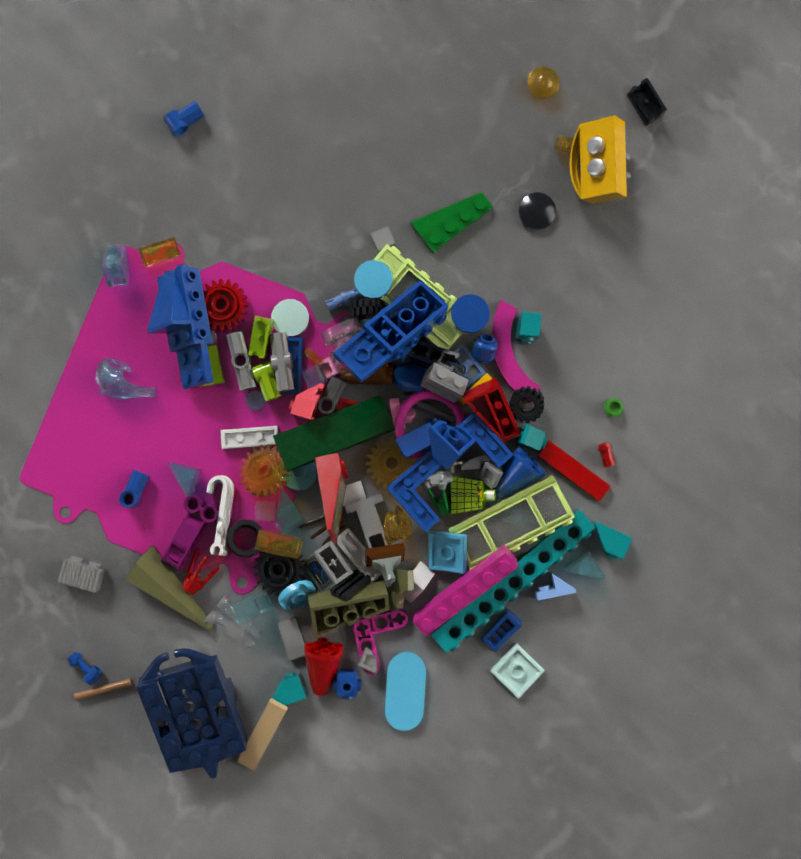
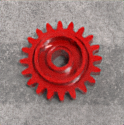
(234, 304)

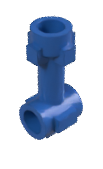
(92, 674)

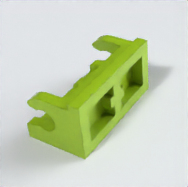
(260, 337)

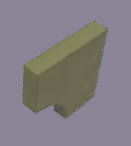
(399, 589)

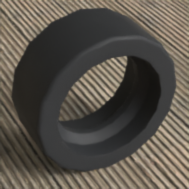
(231, 542)

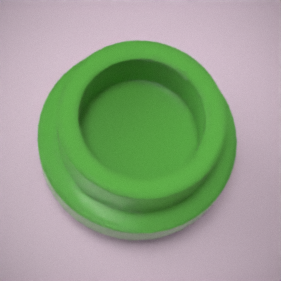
(613, 407)

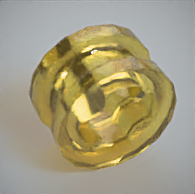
(563, 143)

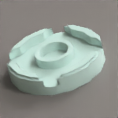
(290, 317)

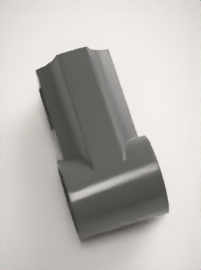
(333, 394)

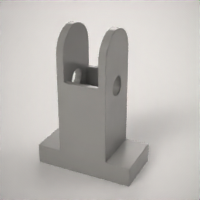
(368, 517)

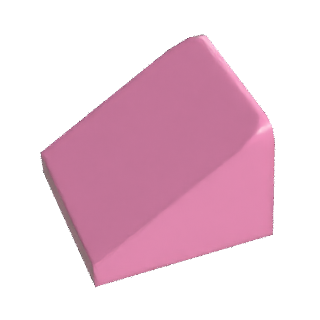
(330, 370)

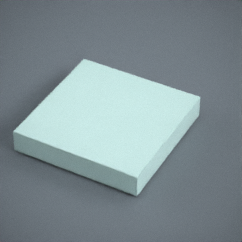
(517, 670)

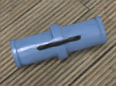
(343, 299)

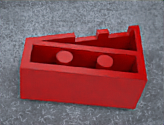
(492, 407)

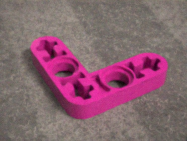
(373, 629)

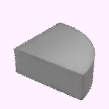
(368, 661)

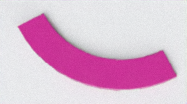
(504, 356)

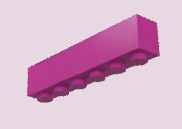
(465, 590)

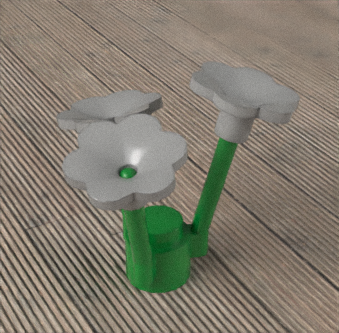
(441, 479)

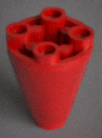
(322, 663)

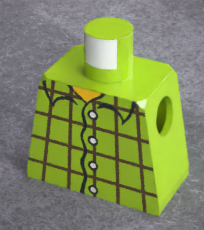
(469, 495)

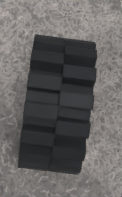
(365, 308)
(529, 393)

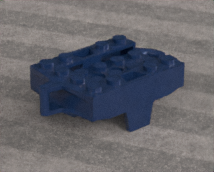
(205, 686)

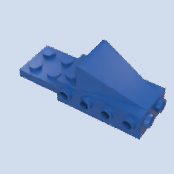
(182, 316)
(392, 331)

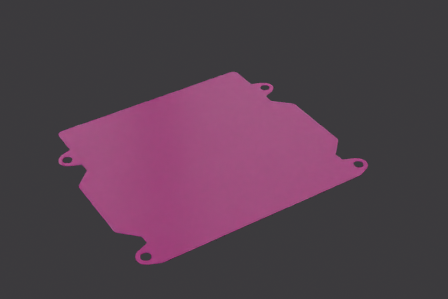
(97, 441)

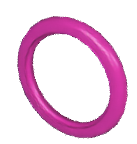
(412, 400)

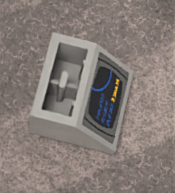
(327, 566)

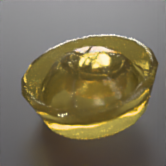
(543, 82)

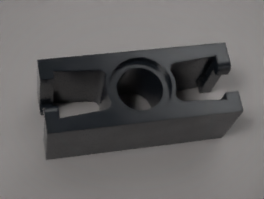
(434, 351)

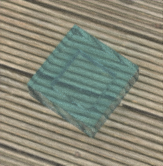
(314, 376)

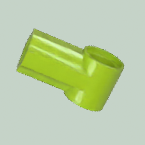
(266, 378)

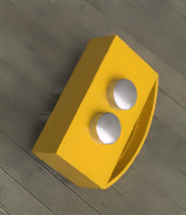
(602, 160)

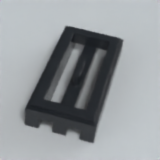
(350, 585)

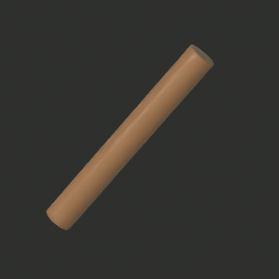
(103, 689)

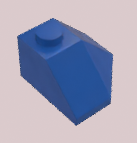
(449, 442)

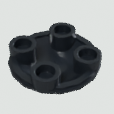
(537, 210)

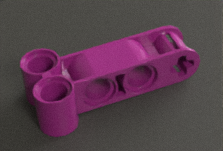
(188, 532)

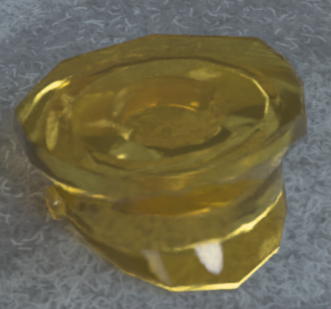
(397, 526)

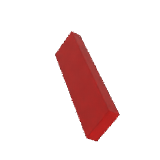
(574, 471)

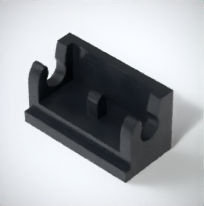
(646, 102)

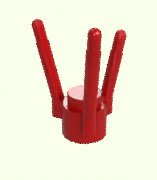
(192, 581)

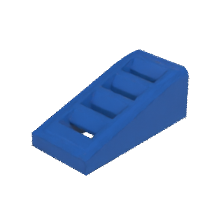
(517, 623)

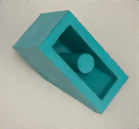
(531, 438)
(612, 541)
(290, 689)

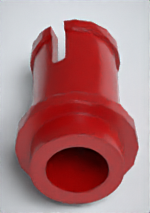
(606, 454)

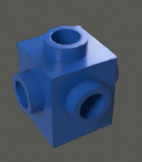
(347, 676)

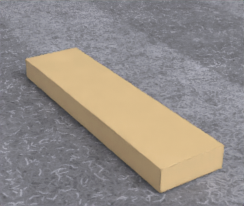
(262, 734)

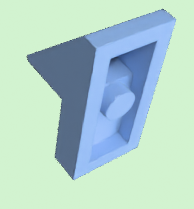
(559, 589)

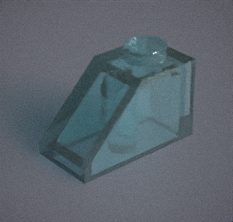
(287, 514)

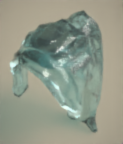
(113, 385)

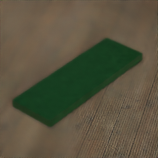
(333, 433)

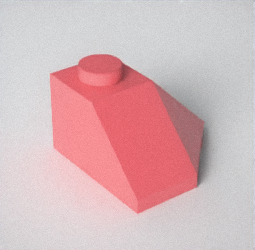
(306, 403)

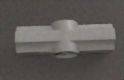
(239, 349)
(282, 361)

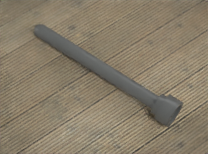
(431, 409)

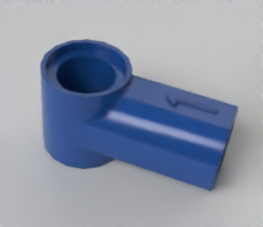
(180, 120)
(135, 487)

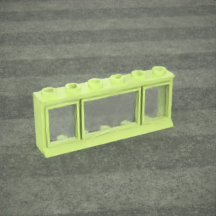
(515, 520)

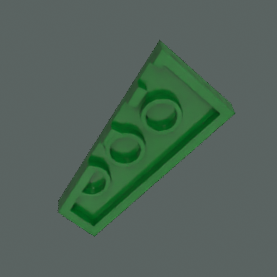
(445, 224)

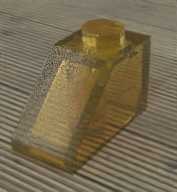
(278, 543)

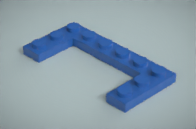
(404, 486)

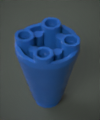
(518, 474)

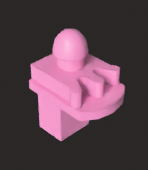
(394, 405)

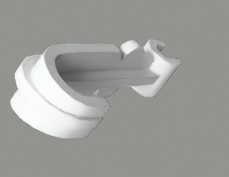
(224, 513)

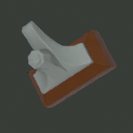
(385, 560)

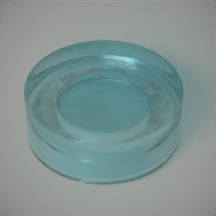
(255, 400)

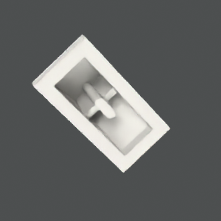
(422, 577)

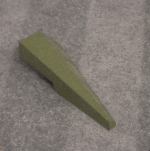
(161, 583)

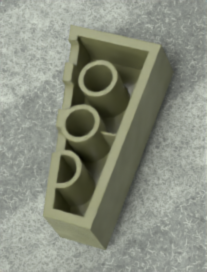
(331, 612)

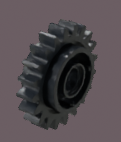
(272, 578)

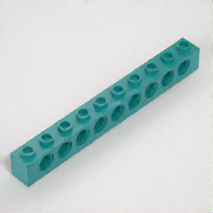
(584, 530)

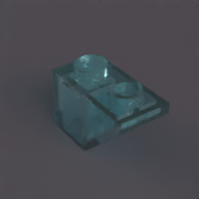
(115, 265)

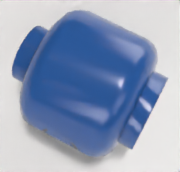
(484, 348)

